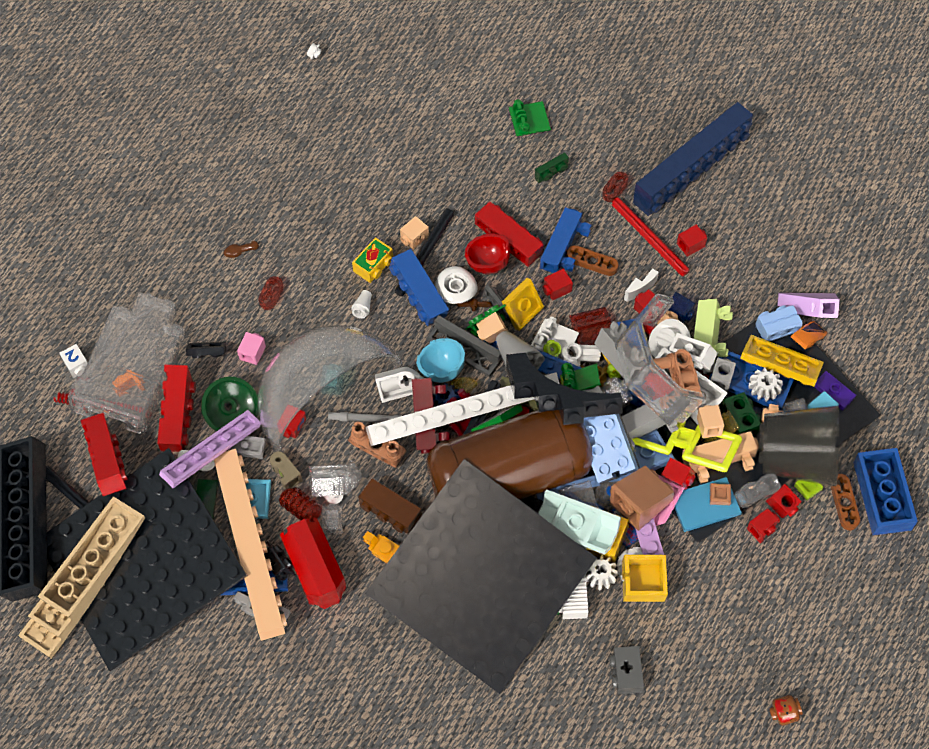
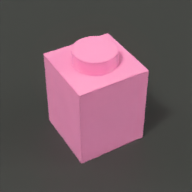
(251, 348)

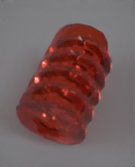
(300, 504)

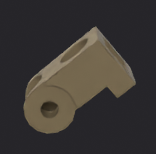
(282, 465)

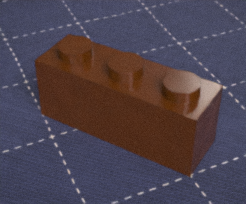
(389, 506)

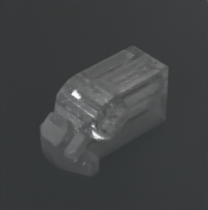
(333, 479)

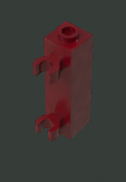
(423, 400)

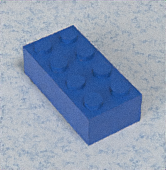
(885, 491)

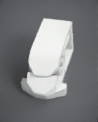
(392, 385)

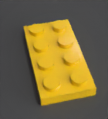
(782, 360)

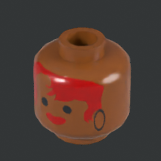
(786, 710)

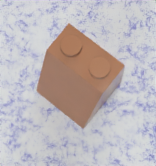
(641, 496)

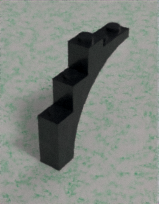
(550, 396)

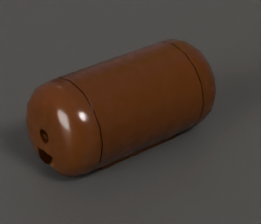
(518, 454)

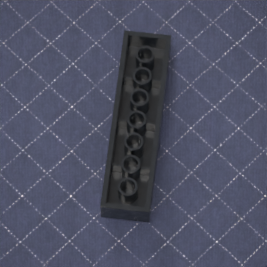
(23, 519)

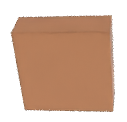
(720, 494)

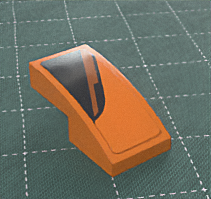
(809, 334)

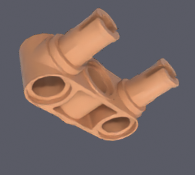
(681, 373)
(389, 452)

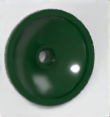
(227, 390)

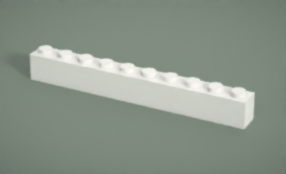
(445, 414)

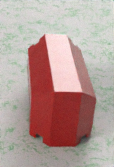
(314, 563)

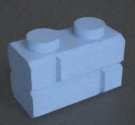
(778, 323)

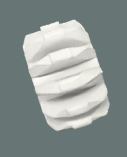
(765, 384)
(603, 578)

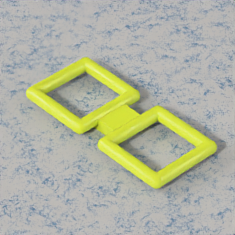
(688, 439)

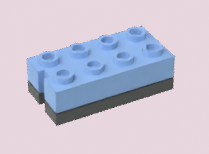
(610, 447)

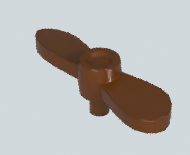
(474, 304)

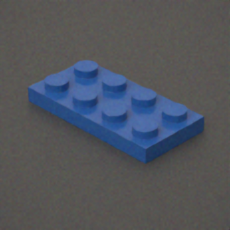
(741, 380)

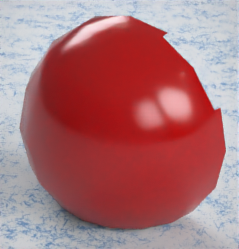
(488, 253)

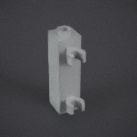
(606, 341)
(643, 422)

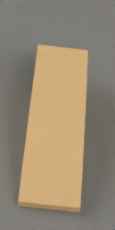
(81, 577)

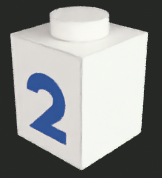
(74, 360)

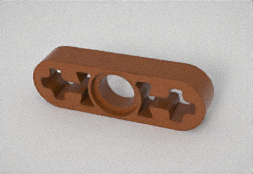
(591, 254)
(842, 510)

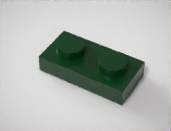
(552, 167)

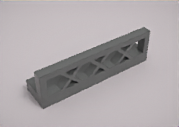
(470, 342)

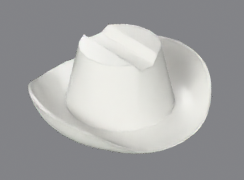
(456, 285)
(664, 335)

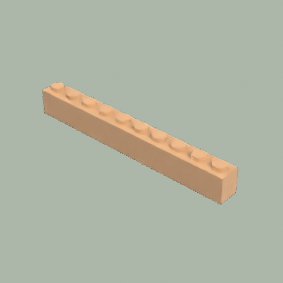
(249, 546)

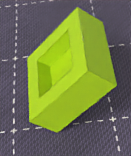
(808, 489)

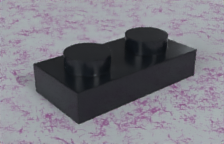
(214, 349)

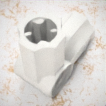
(581, 353)

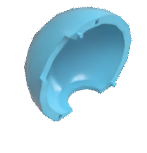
(441, 360)

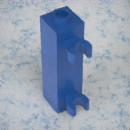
(561, 240)

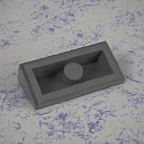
(495, 298)

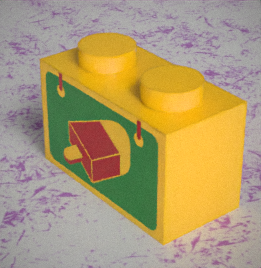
(373, 260)

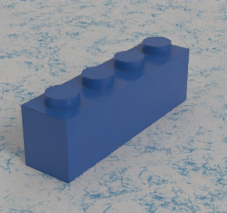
(418, 287)

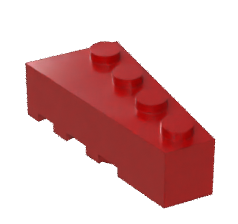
(176, 408)
(105, 454)

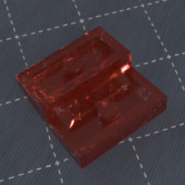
(589, 324)

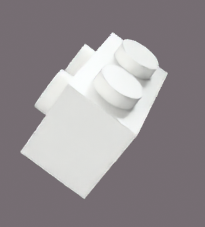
(701, 353)

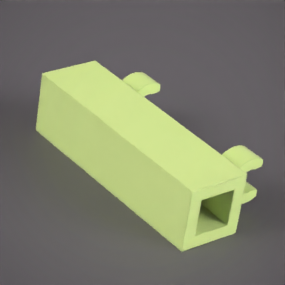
(708, 324)

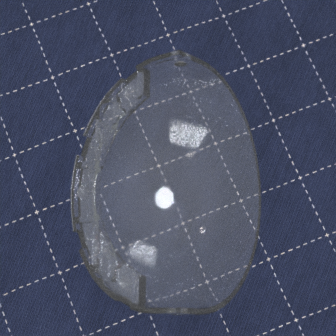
(309, 365)

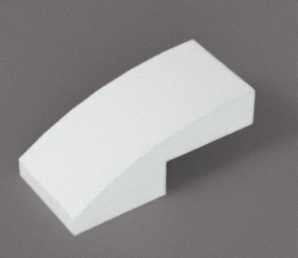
(641, 286)

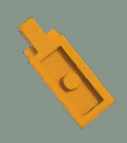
(380, 546)

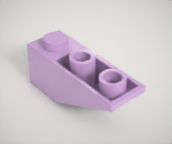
(811, 303)

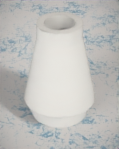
(362, 305)

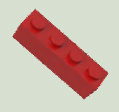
(522, 243)

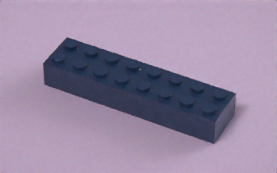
(692, 159)

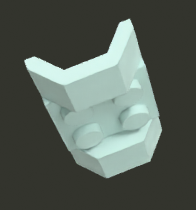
(581, 522)

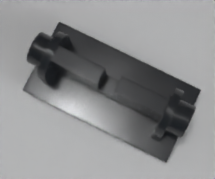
(282, 565)

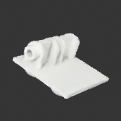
(552, 331)

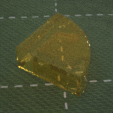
(466, 383)

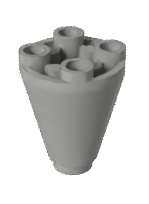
(511, 344)

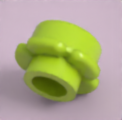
(552, 344)

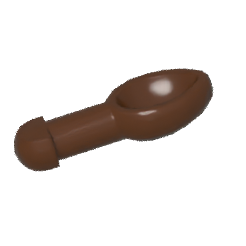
(236, 250)

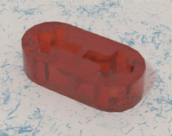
(612, 184)
(267, 291)

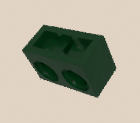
(742, 415)

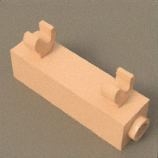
(717, 451)

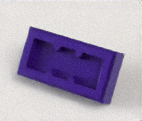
(835, 389)

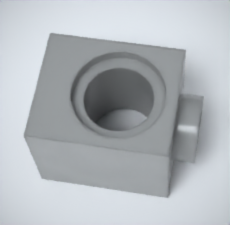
(719, 379)

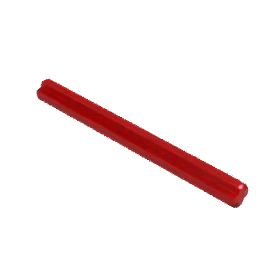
(650, 237)

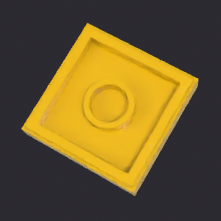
(523, 304)

